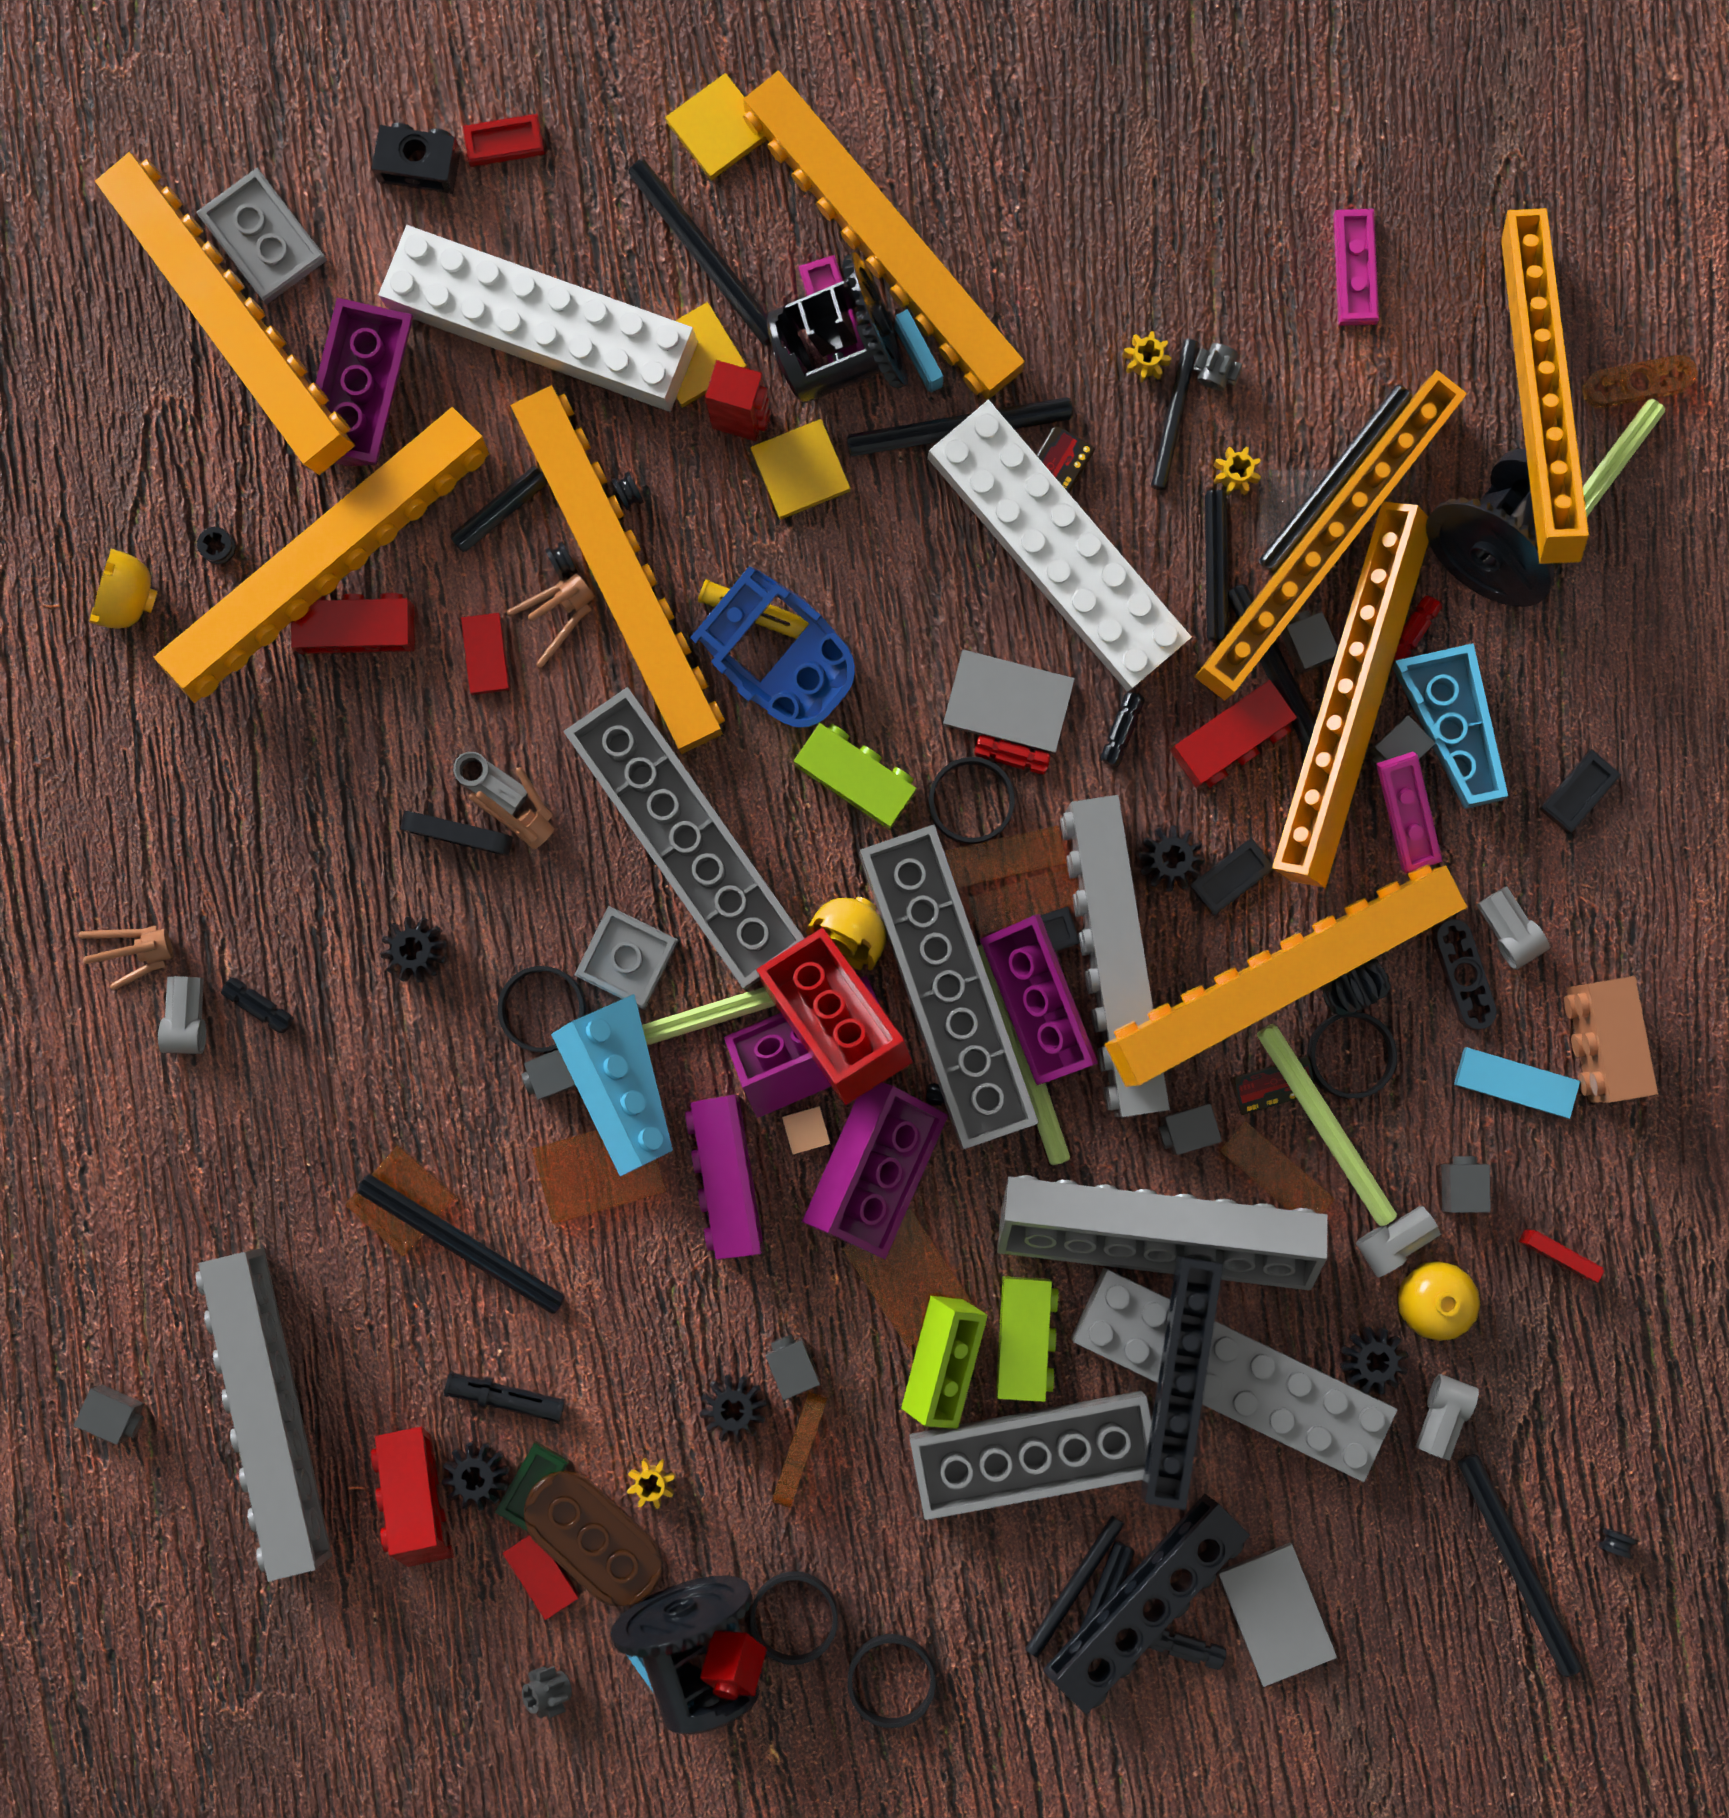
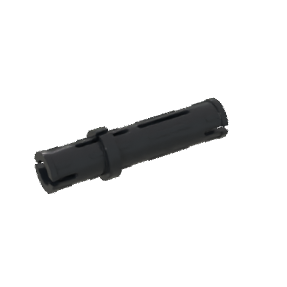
(503, 1397)

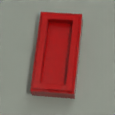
(503, 140)
(485, 653)
(1561, 1255)
(541, 1577)

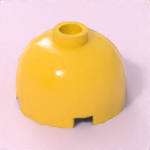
(122, 592)
(853, 928)
(1438, 1301)

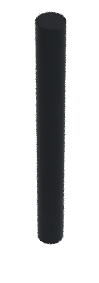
(1174, 414)
(1074, 1586)

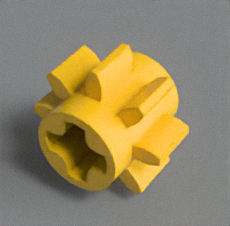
(1150, 345)
(1239, 460)
(640, 1484)

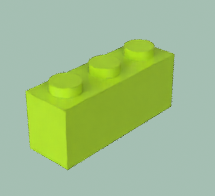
(856, 775)
(1026, 1338)
(944, 1362)

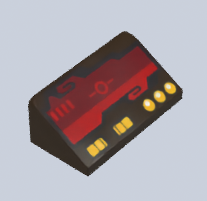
(1065, 456)
(1264, 1087)

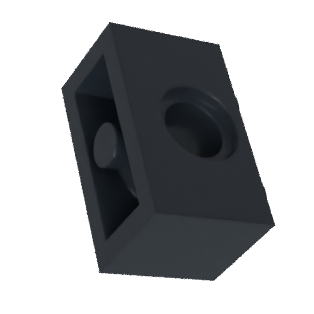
(433, 172)

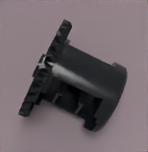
(830, 330)
(1494, 540)
(668, 1634)

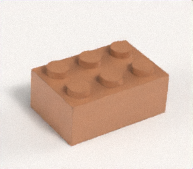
(1610, 1040)

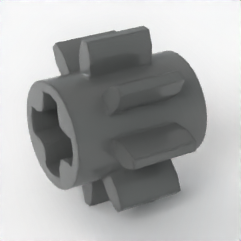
(1217, 366)
(546, 1692)

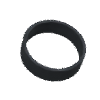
(975, 761)
(506, 990)
(1392, 1055)
(794, 1659)
(891, 1722)

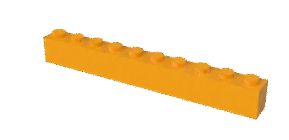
(882, 236)
(225, 314)
(1544, 388)
(1330, 535)
(322, 555)
(617, 570)
(1353, 695)
(1284, 976)

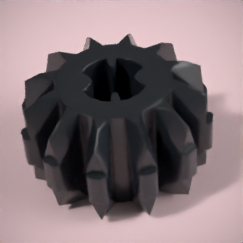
(1162, 848)
(404, 941)
(1356, 988)
(1379, 1345)
(732, 1421)
(463, 1481)

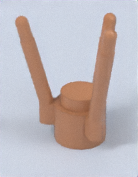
(571, 595)
(529, 825)
(152, 947)

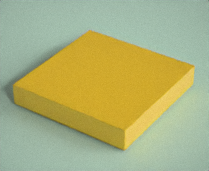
(714, 127)
(711, 346)
(800, 469)

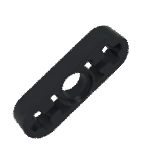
(456, 833)
(1480, 981)

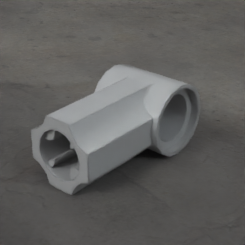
(492, 782)
(1518, 937)
(183, 1026)
(1390, 1245)
(1449, 1406)

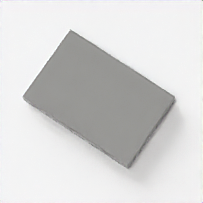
(261, 236)
(1008, 701)
(1277, 1614)

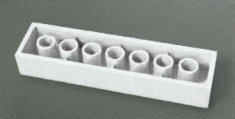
(539, 318)
(1058, 545)

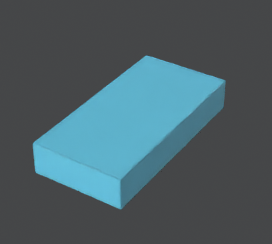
(918, 351)

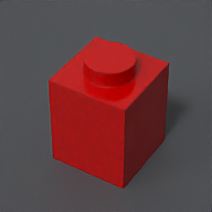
(733, 1664)

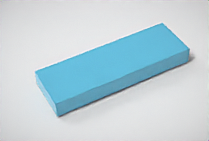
(1517, 1082)

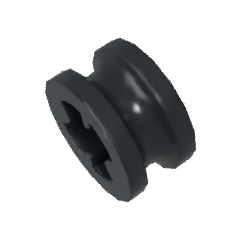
(627, 491)
(213, 533)
(561, 560)
(1618, 1543)

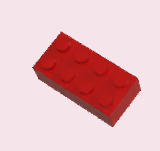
(834, 1016)

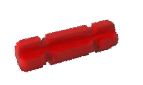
(1417, 626)
(1012, 754)

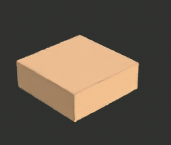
(806, 1130)

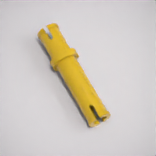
(712, 594)

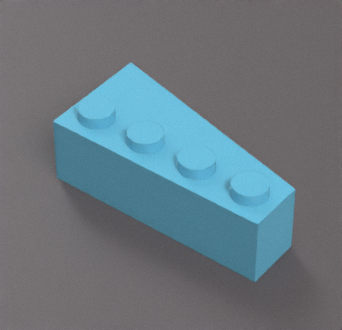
(1454, 713)
(617, 1082)

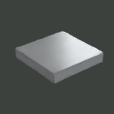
(626, 957)

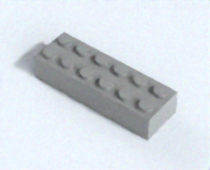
(1032, 1455)

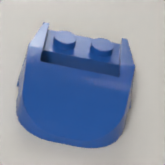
(809, 675)

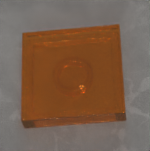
(415, 1182)

